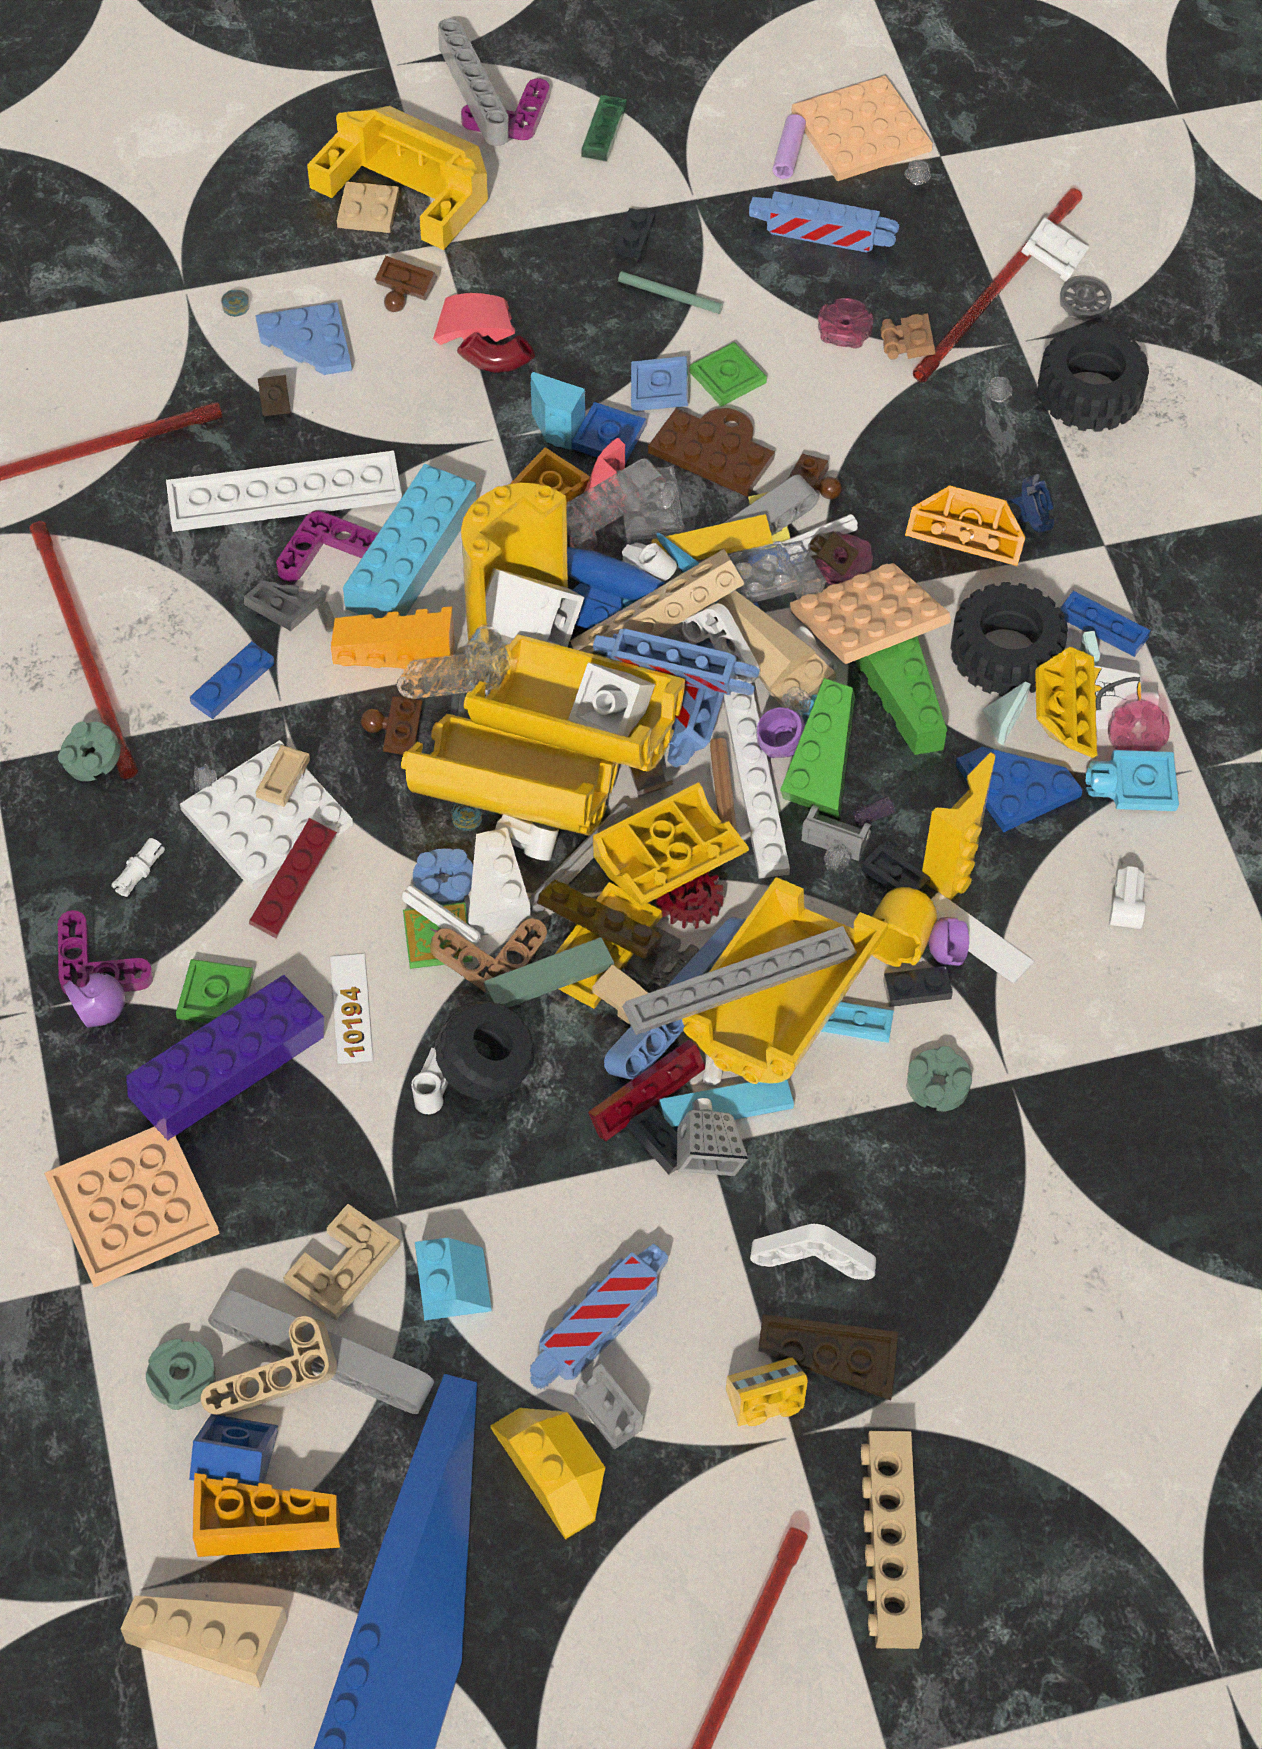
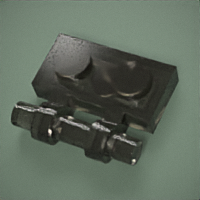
(650, 970)

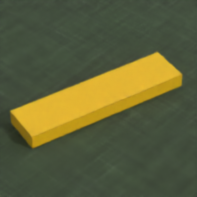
(728, 536)

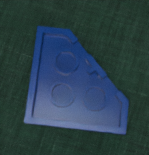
(1021, 786)

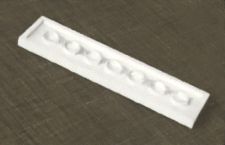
(283, 491)

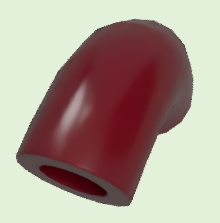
(496, 357)

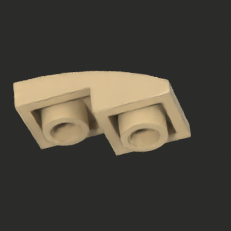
(616, 989)

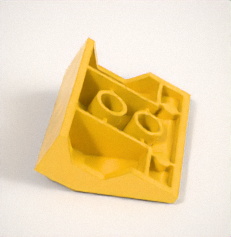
(956, 834)
(666, 845)

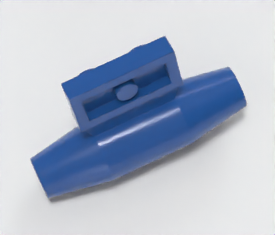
(605, 584)

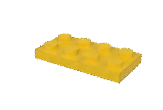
(620, 901)

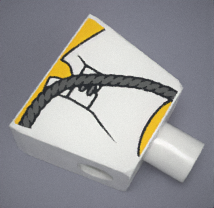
(1115, 688)

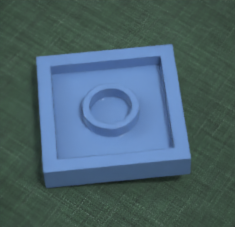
(659, 383)

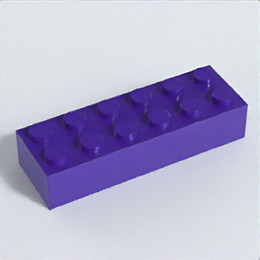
(225, 1057)

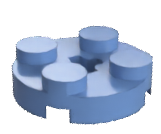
(443, 861)

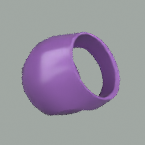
(779, 732)
(98, 1001)

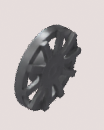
(1085, 298)

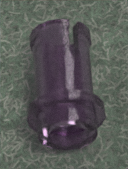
(873, 811)

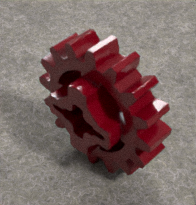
(693, 901)

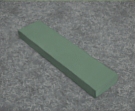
(549, 973)

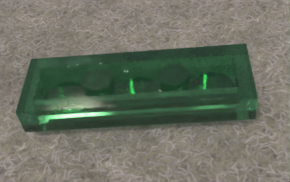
(604, 128)

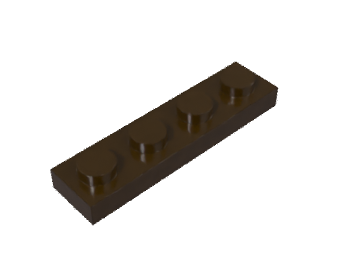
(599, 919)

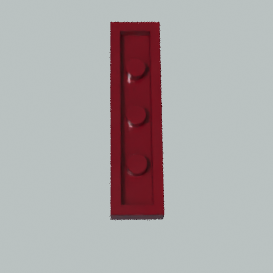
(292, 878)
(647, 1089)

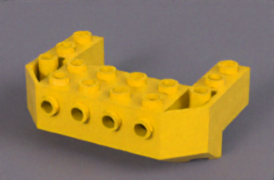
(412, 155)

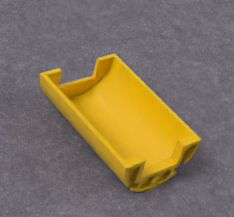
(515, 531)
(540, 694)
(511, 775)
(774, 1028)

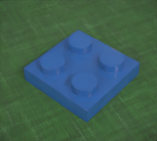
(603, 426)

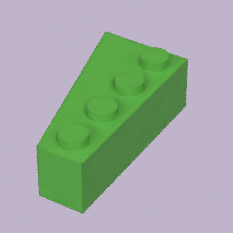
(907, 694)
(822, 753)

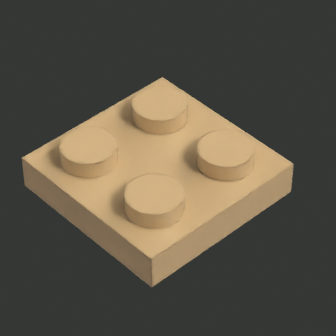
(368, 207)

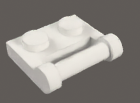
(1055, 248)

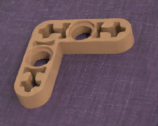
(496, 966)

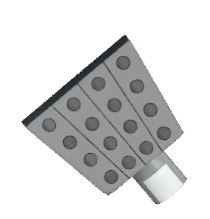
(709, 1142)

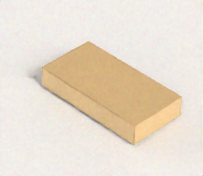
(282, 775)

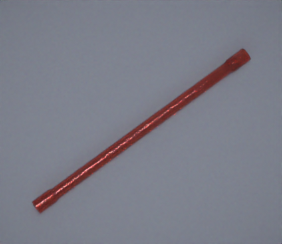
(932, 362)
(196, 416)
(44, 544)
(786, 1560)

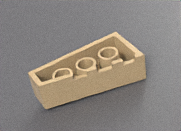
(211, 1635)

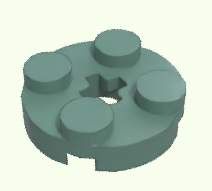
(79, 741)
(939, 1062)
(178, 1392)

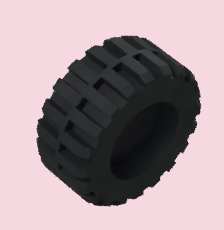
(1098, 352)
(1008, 609)

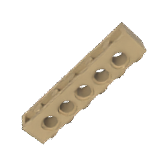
(670, 602)
(902, 1628)

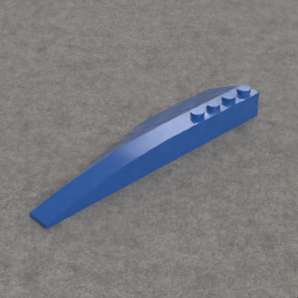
(412, 1615)

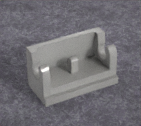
(829, 832)
(608, 1407)

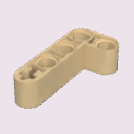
(269, 1374)

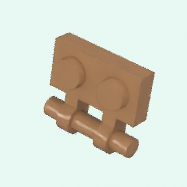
(915, 337)

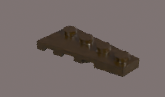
(838, 1351)

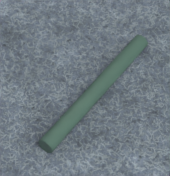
(670, 292)

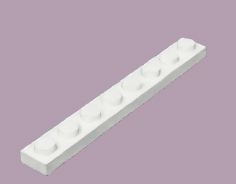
(756, 786)

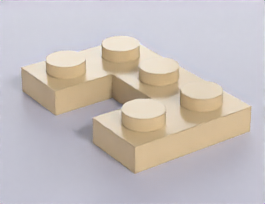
(337, 1288)

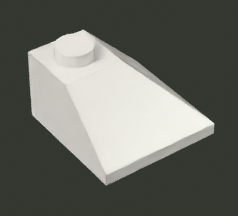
(610, 700)

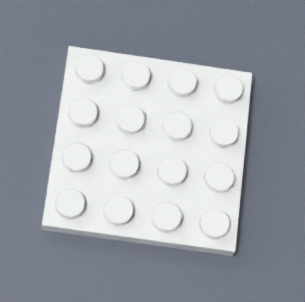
(255, 832)

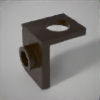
(274, 395)
(823, 546)
(649, 781)

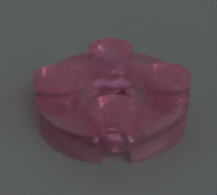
(843, 335)
(861, 564)
(1149, 715)

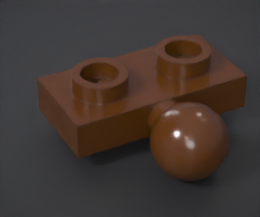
(403, 279)
(813, 472)
(400, 725)

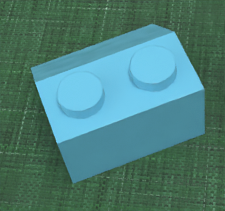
(557, 409)
(452, 1278)

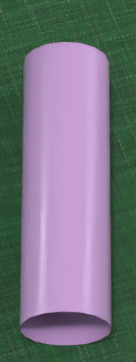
(789, 146)

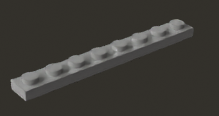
(738, 980)

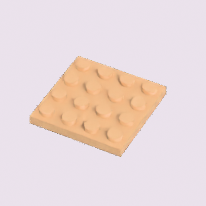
(862, 128)
(870, 613)
(131, 1204)

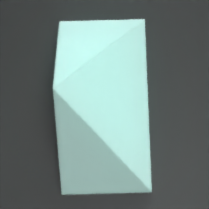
(1006, 710)

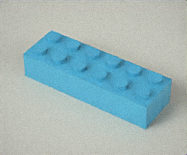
(410, 544)

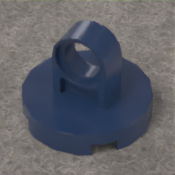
(1034, 504)

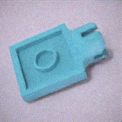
(1135, 780)

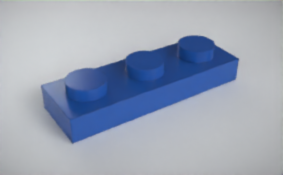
(1106, 623)
(231, 680)

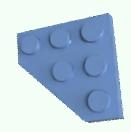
(308, 335)

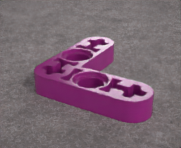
(517, 118)
(318, 537)
(82, 963)

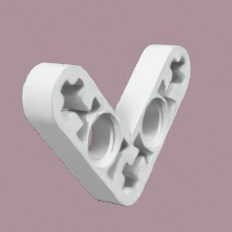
(712, 629)
(814, 1241)

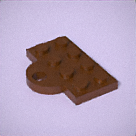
(713, 448)

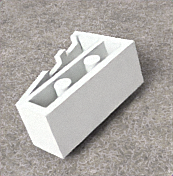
(497, 886)

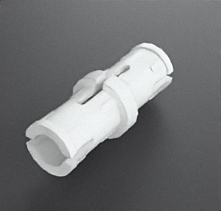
(138, 867)

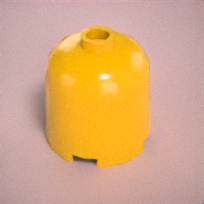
(910, 923)

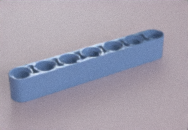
(637, 1053)

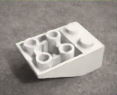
(531, 607)

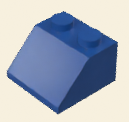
(233, 1449)

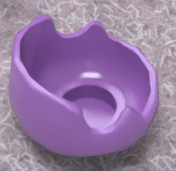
(949, 941)

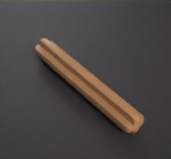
(722, 781)

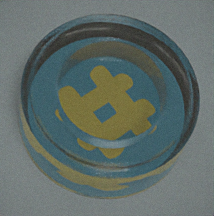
(235, 303)
(326, 616)
(466, 817)

